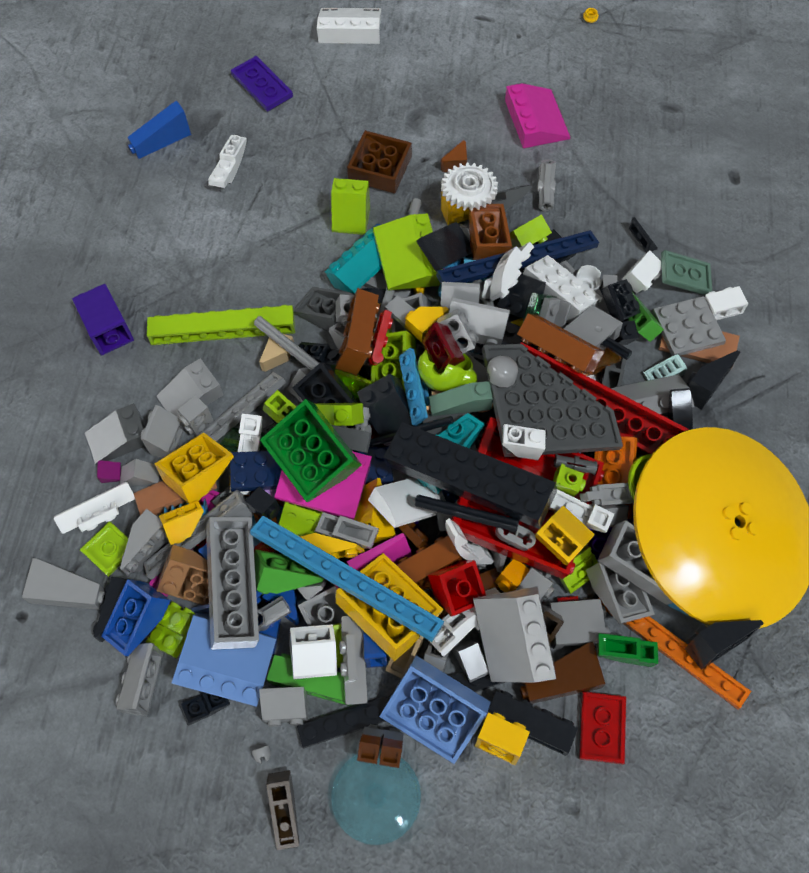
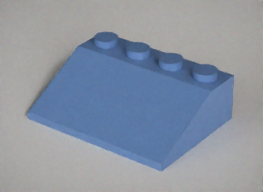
(222, 672)
(435, 709)

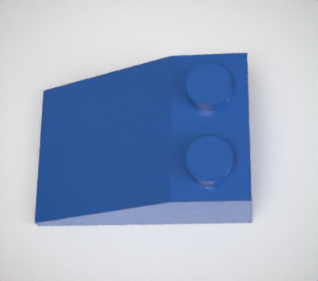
(134, 616)

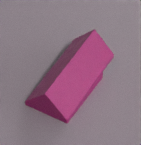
(394, 549)

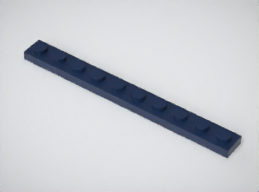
(486, 267)

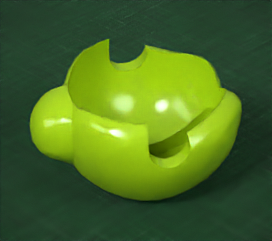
(451, 377)

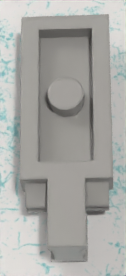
(608, 495)

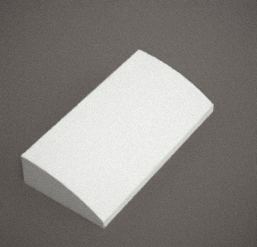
(397, 501)

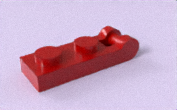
(380, 340)

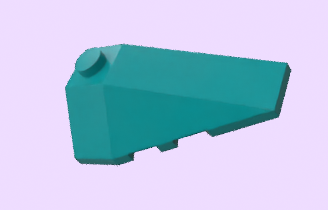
(462, 432)

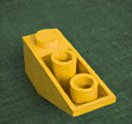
(333, 546)

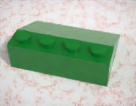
(310, 451)

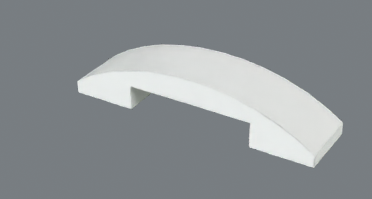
(250, 436)
(591, 516)
(465, 549)

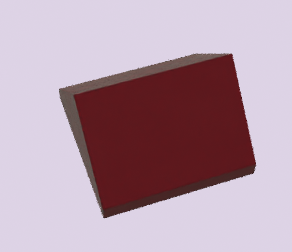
(442, 347)

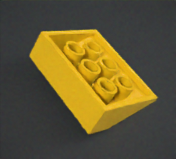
(383, 630)

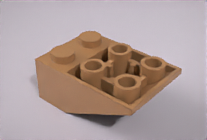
(185, 576)

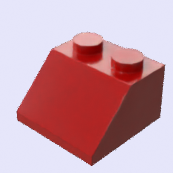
(457, 586)

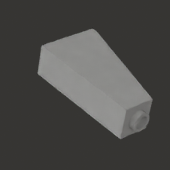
(58, 587)

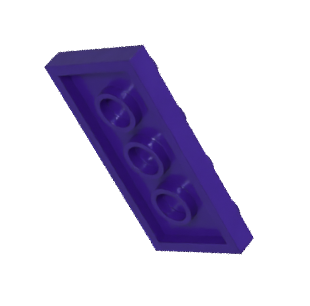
(261, 83)

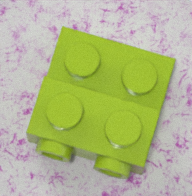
(172, 630)

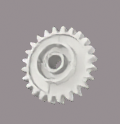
(469, 186)

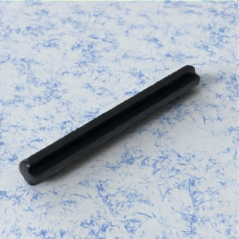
(466, 513)

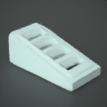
(675, 365)

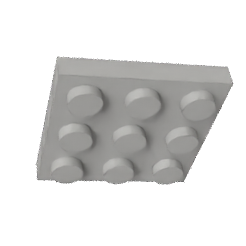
(689, 326)

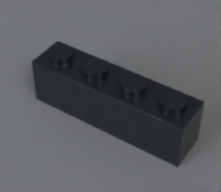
(543, 727)

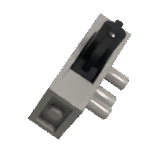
(600, 330)

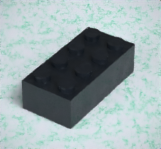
(324, 386)

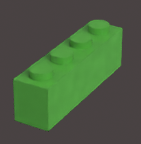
(325, 687)

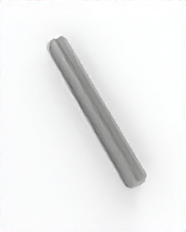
(285, 343)

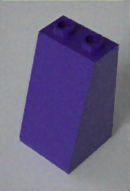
(102, 319)

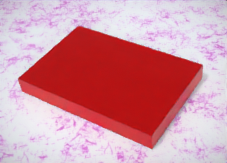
(603, 728)

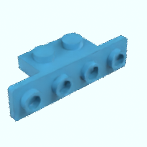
(415, 388)

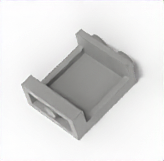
(581, 622)

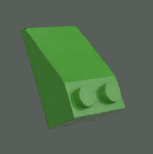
(280, 573)

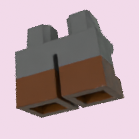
(377, 739)

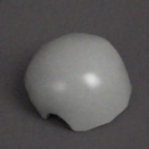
(502, 371)

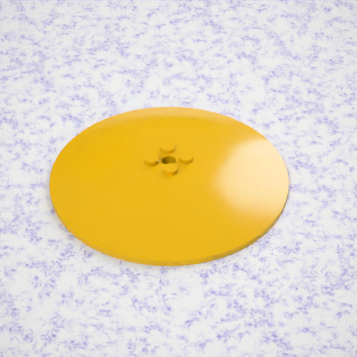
(690, 533)

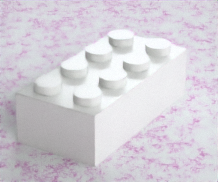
(563, 286)

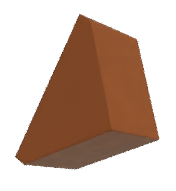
(455, 157)

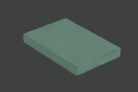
(686, 272)

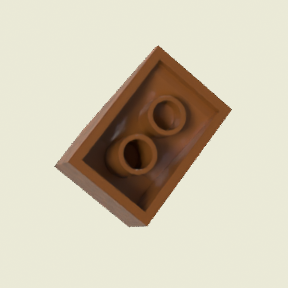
(489, 231)

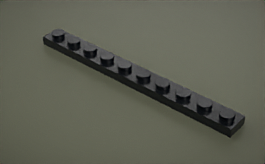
(364, 715)

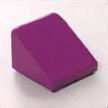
(108, 471)

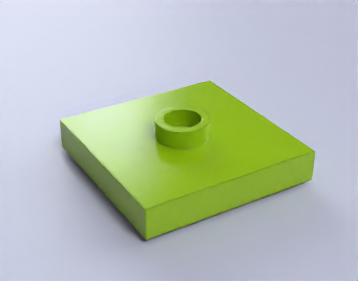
(106, 548)

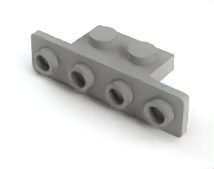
(353, 663)

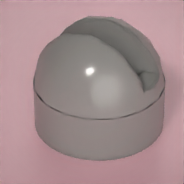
(261, 752)

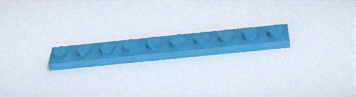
(348, 578)

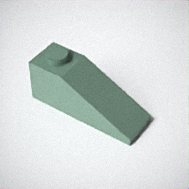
(463, 399)

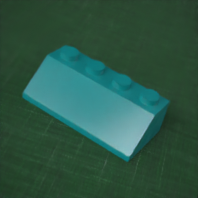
(355, 265)

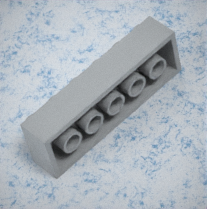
(231, 583)

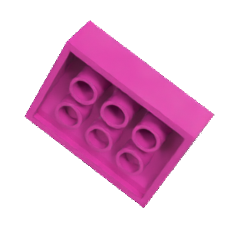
(535, 115)
(339, 500)

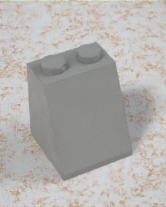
(461, 291)

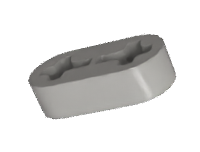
(516, 541)

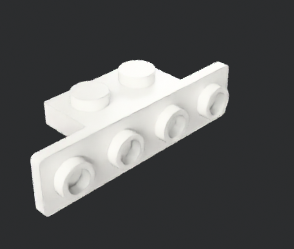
(95, 510)

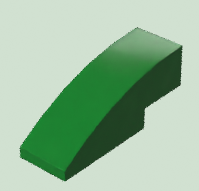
(628, 650)

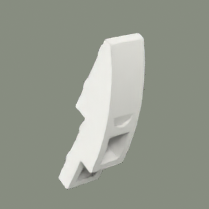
(229, 161)
(508, 270)
(457, 627)

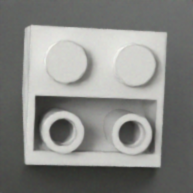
(313, 651)

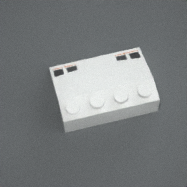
(349, 25)

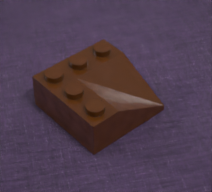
(380, 161)

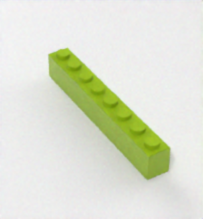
(217, 325)

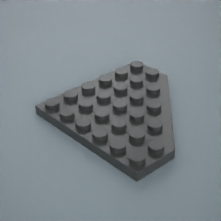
(551, 403)

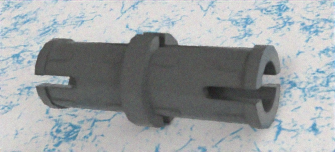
(589, 466)

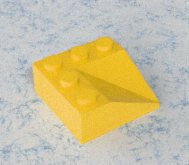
(194, 467)

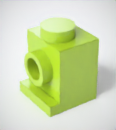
(563, 483)

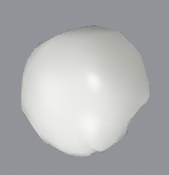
(590, 276)

